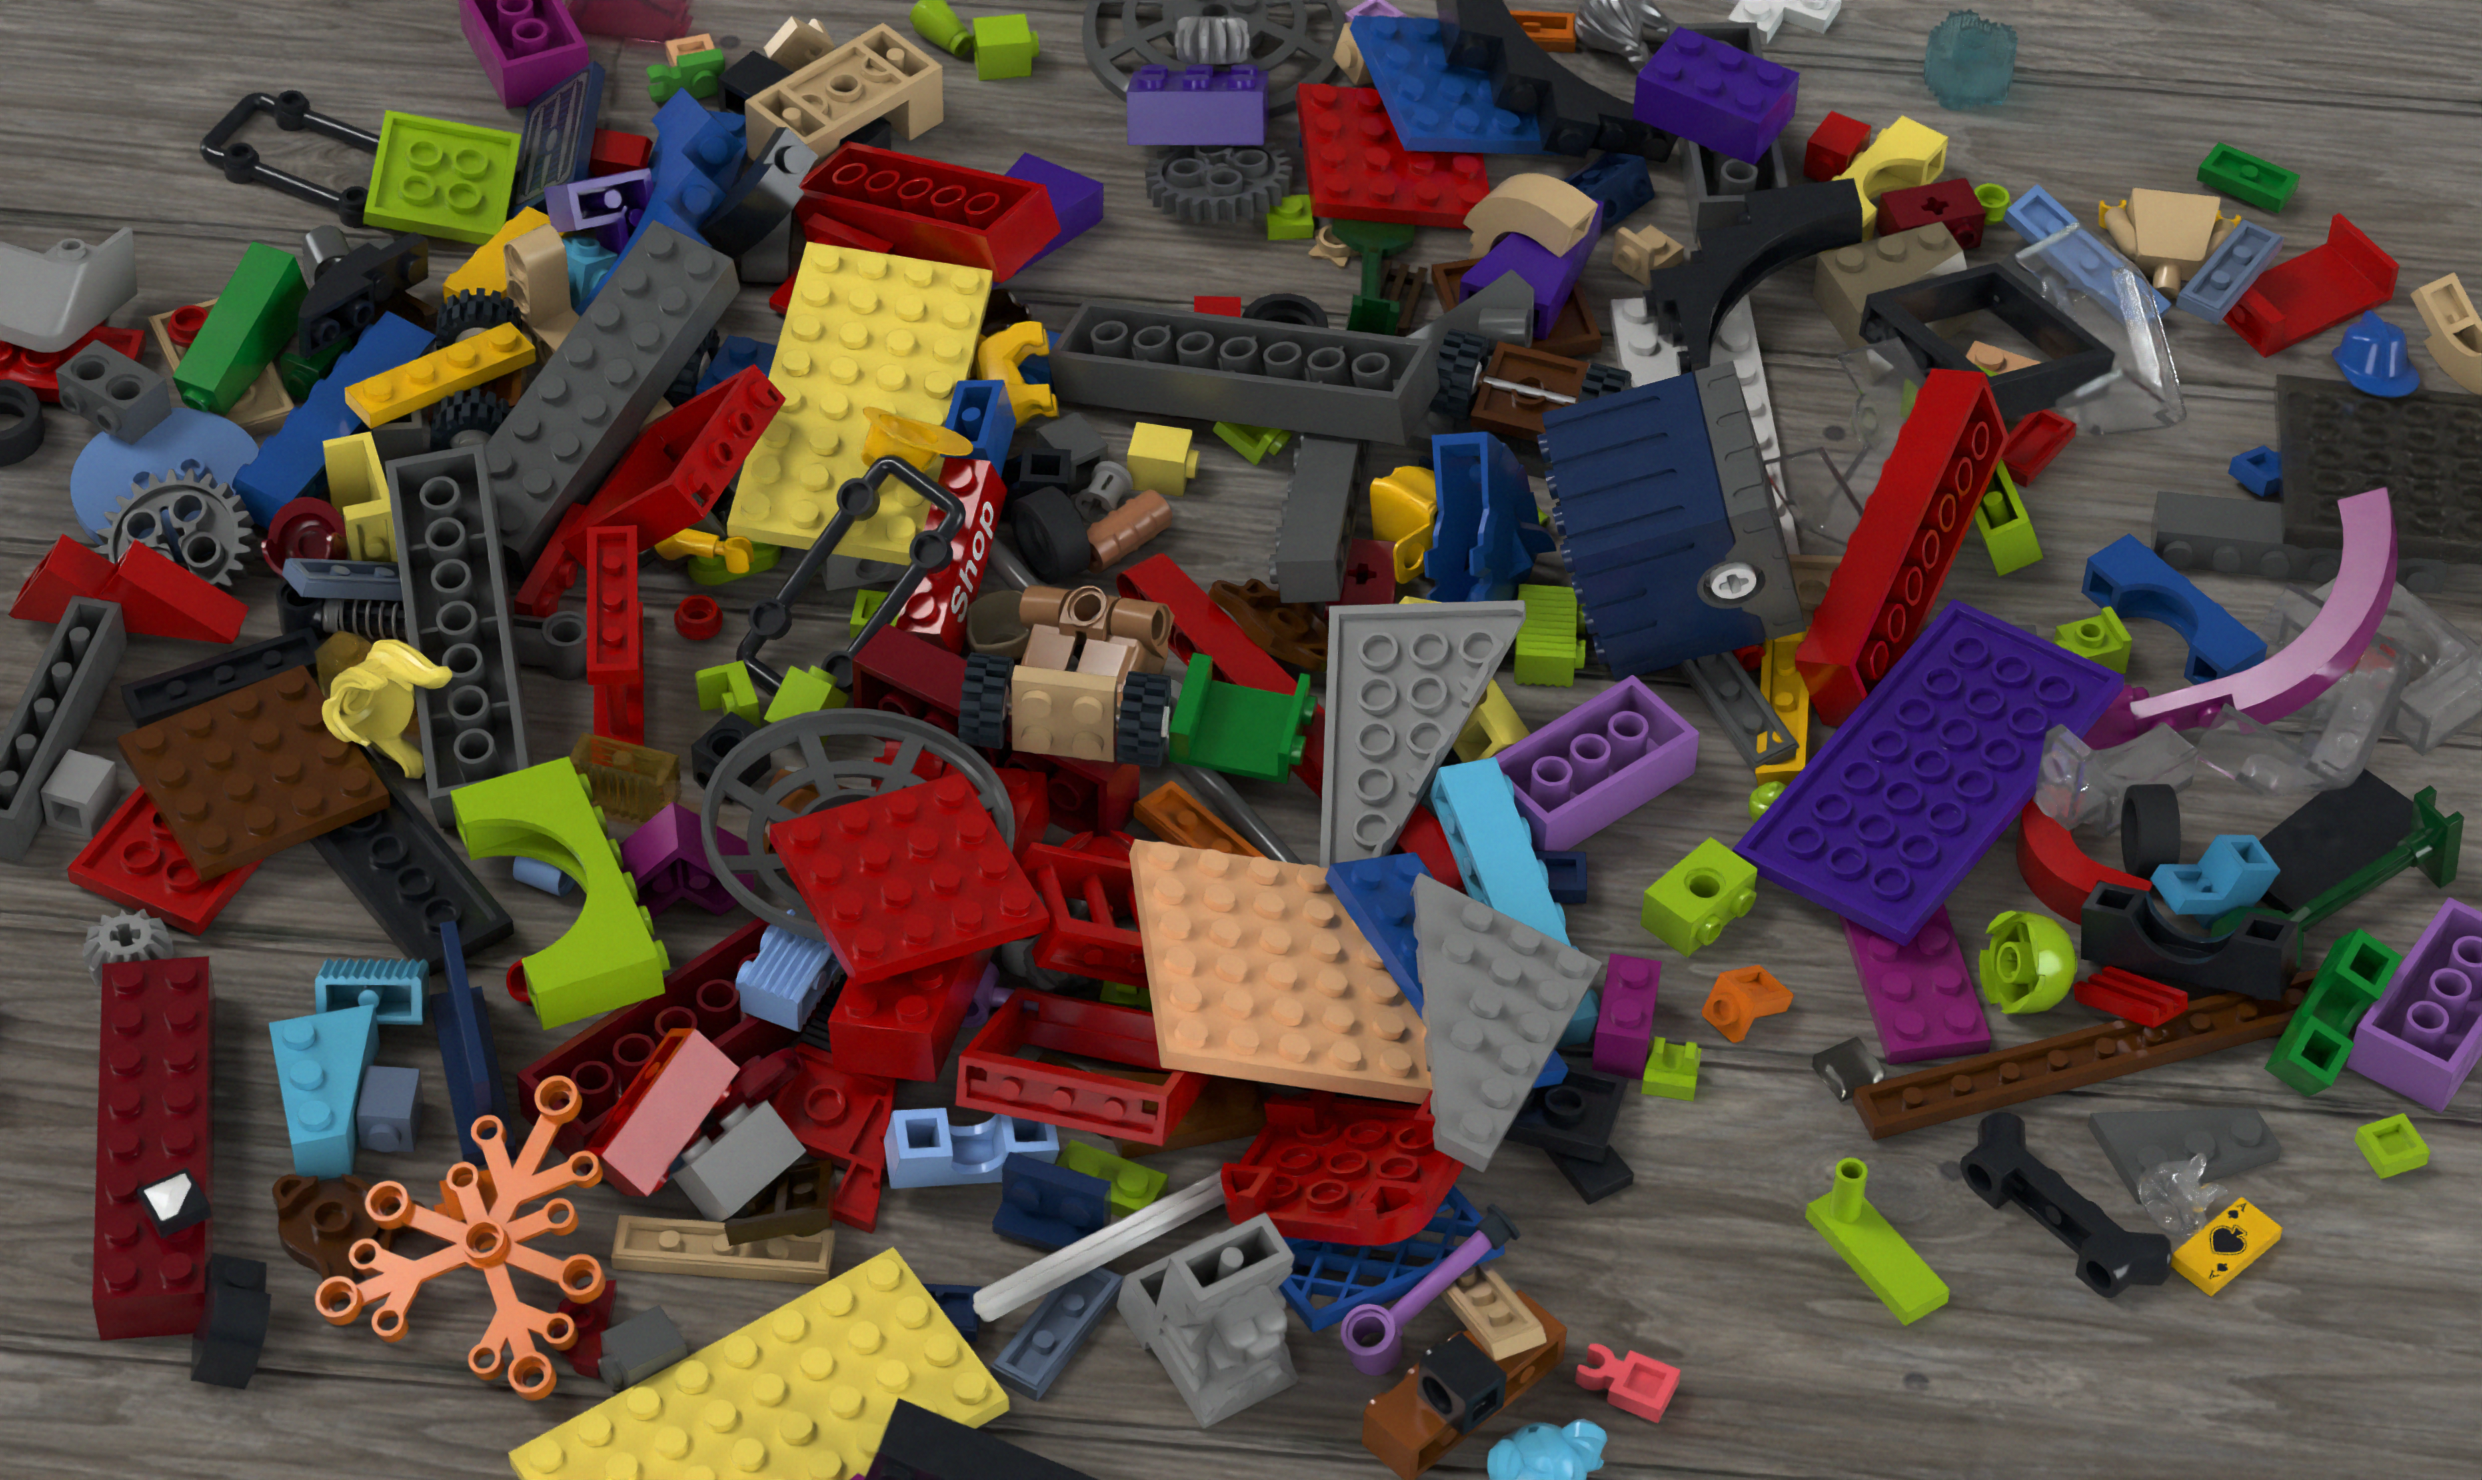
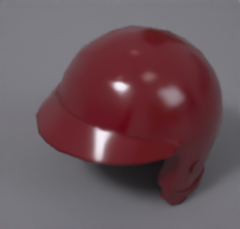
(306, 531)

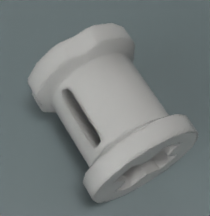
(1100, 491)

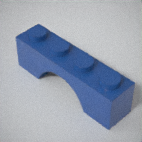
(2145, 586)

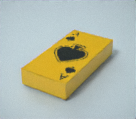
(2226, 1246)

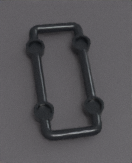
(291, 113)
(857, 501)

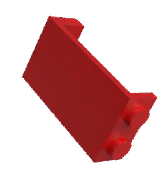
(2314, 290)

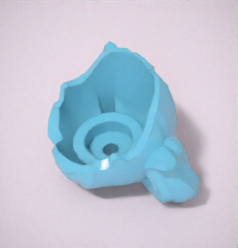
(1548, 1452)

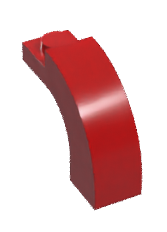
(2058, 869)

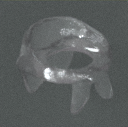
(2176, 1196)

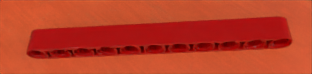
(1207, 630)

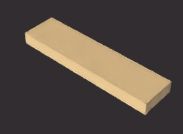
(704, 1250)
(1493, 1312)

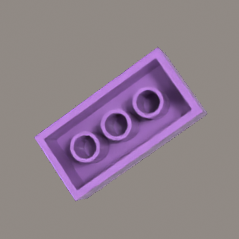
(1598, 764)
(2429, 1017)

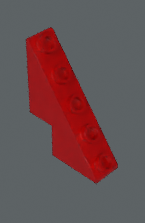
(152, 590)

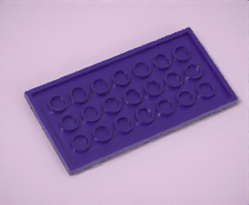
(1926, 771)

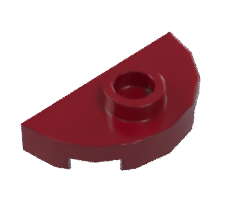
(761, 1079)
(590, 1321)

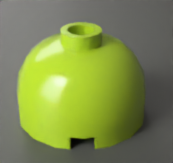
(2027, 963)

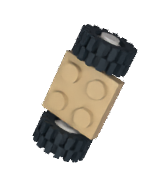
(1064, 711)

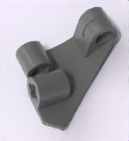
(1498, 311)

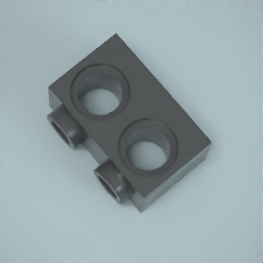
(113, 392)

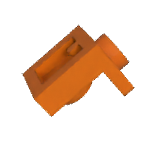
(1742, 997)

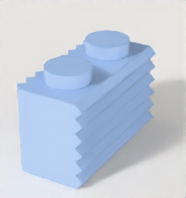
(786, 977)

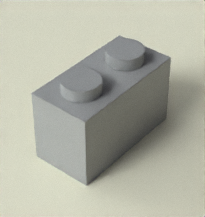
(738, 1161)

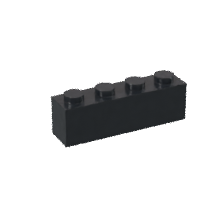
(933, 1447)

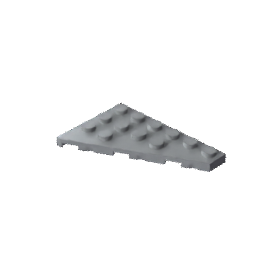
(1394, 708)
(1490, 1013)

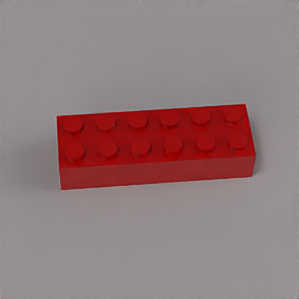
(932, 208)

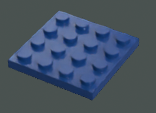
(1433, 101)

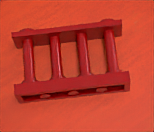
(615, 633)
(1078, 945)

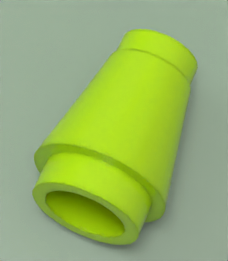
(941, 26)

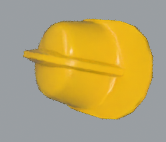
(909, 439)

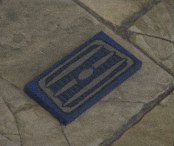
(557, 138)

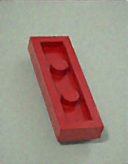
(552, 572)

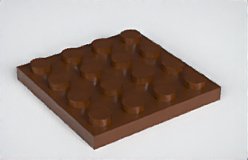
(251, 773)

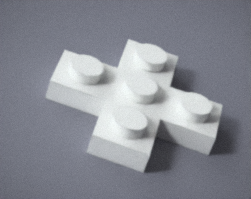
(1771, 13)

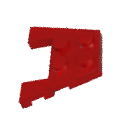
(841, 1120)

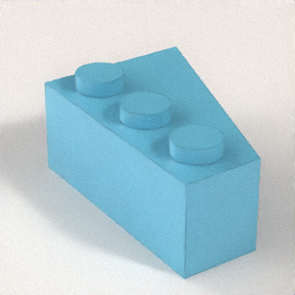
(320, 1083)

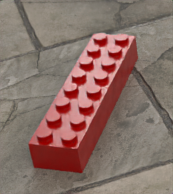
(1903, 542)
(912, 1018)

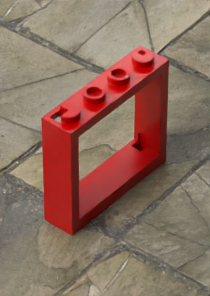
(680, 455)
(1070, 1097)

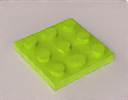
(441, 178)

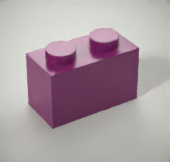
(1626, 1016)

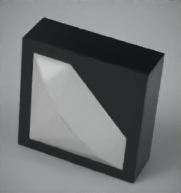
(174, 1202)

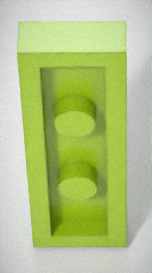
(1874, 1246)

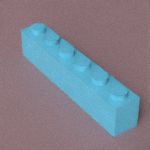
(1498, 860)

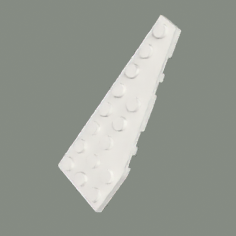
(1654, 359)

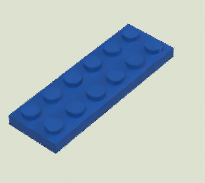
(1381, 906)

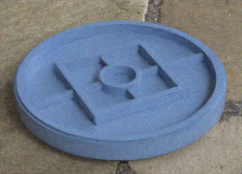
(178, 443)

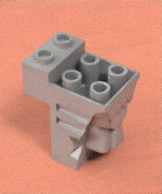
(1217, 1318)

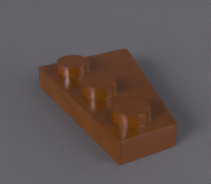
(1221, 1113)

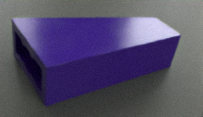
(1073, 196)
(1544, 271)

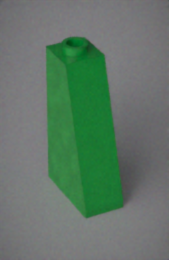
(242, 330)

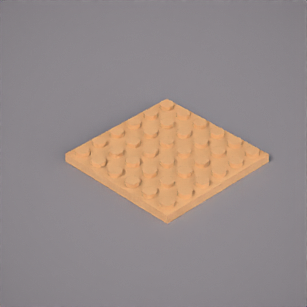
(1269, 977)

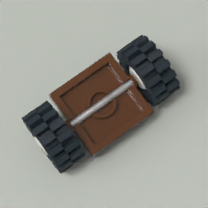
(1516, 385)
(477, 413)

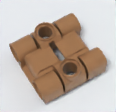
(1118, 640)

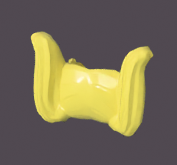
(377, 701)

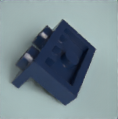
(1617, 181)
(1050, 1203)

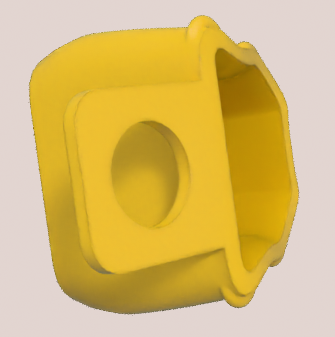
(1405, 513)

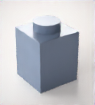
(390, 1109)

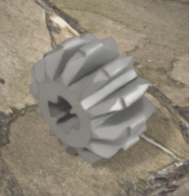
(1212, 40)
(125, 940)

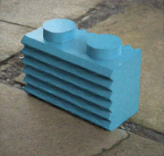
(395, 988)

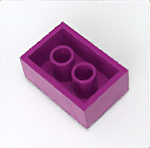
(523, 45)

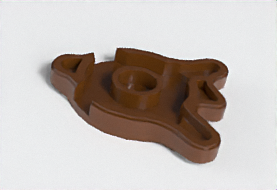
(1282, 629)
(326, 1219)

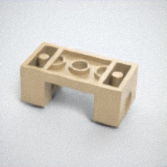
(876, 78)

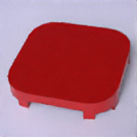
(1341, 1170)

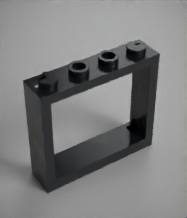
(2075, 352)

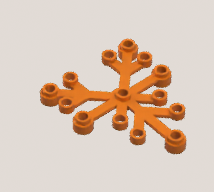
(515, 1186)

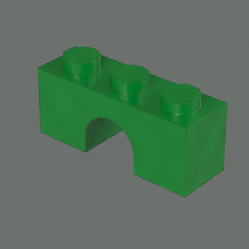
(2344, 986)

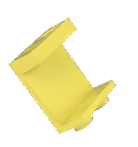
(362, 496)

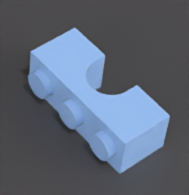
(931, 1152)

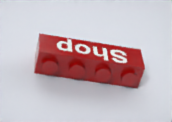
(940, 602)

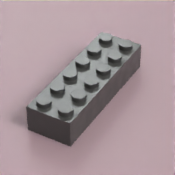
(1715, 180)

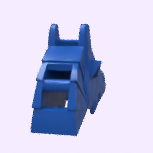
(1484, 523)

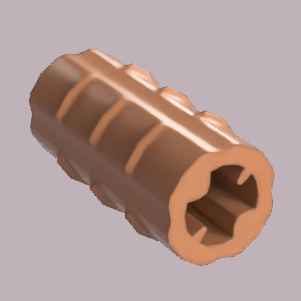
(1127, 529)

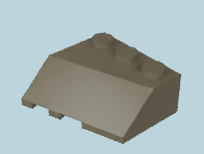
(1884, 263)

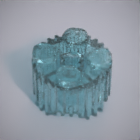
(1969, 61)

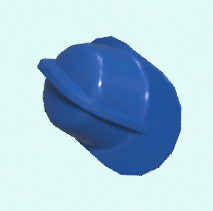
(2376, 358)

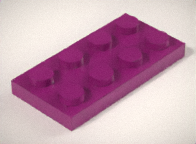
(1919, 992)

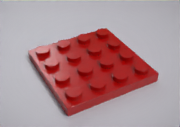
(1366, 175)
(908, 879)

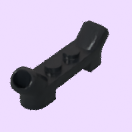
(2107, 1253)

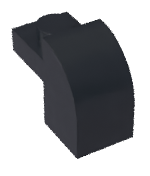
(233, 1322)

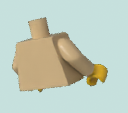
(2167, 234)

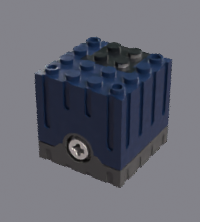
(1669, 522)

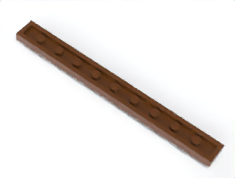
(2071, 1061)

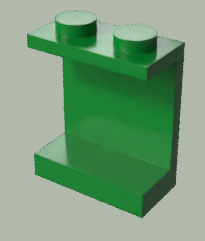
(1239, 726)

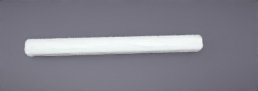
(1099, 1248)

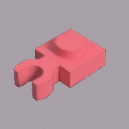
(1634, 1385)

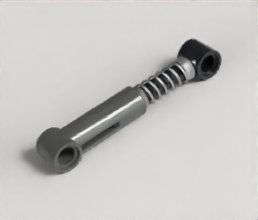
(549, 642)

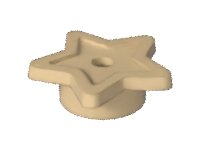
(1331, 248)

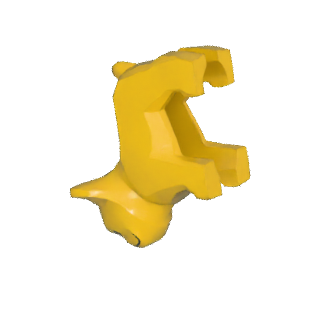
(998, 360)

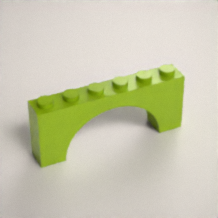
(609, 949)

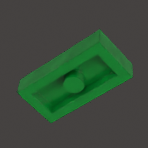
(2248, 177)

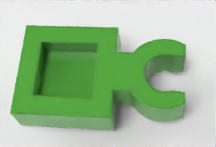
(694, 72)

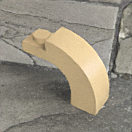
(1534, 206)
(2454, 330)

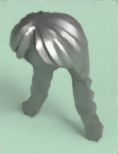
(1619, 27)

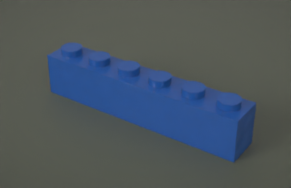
(294, 459)

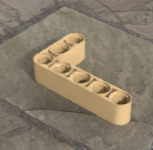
(540, 288)

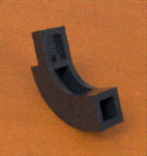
(761, 196)

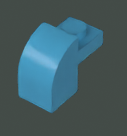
(2228, 876)

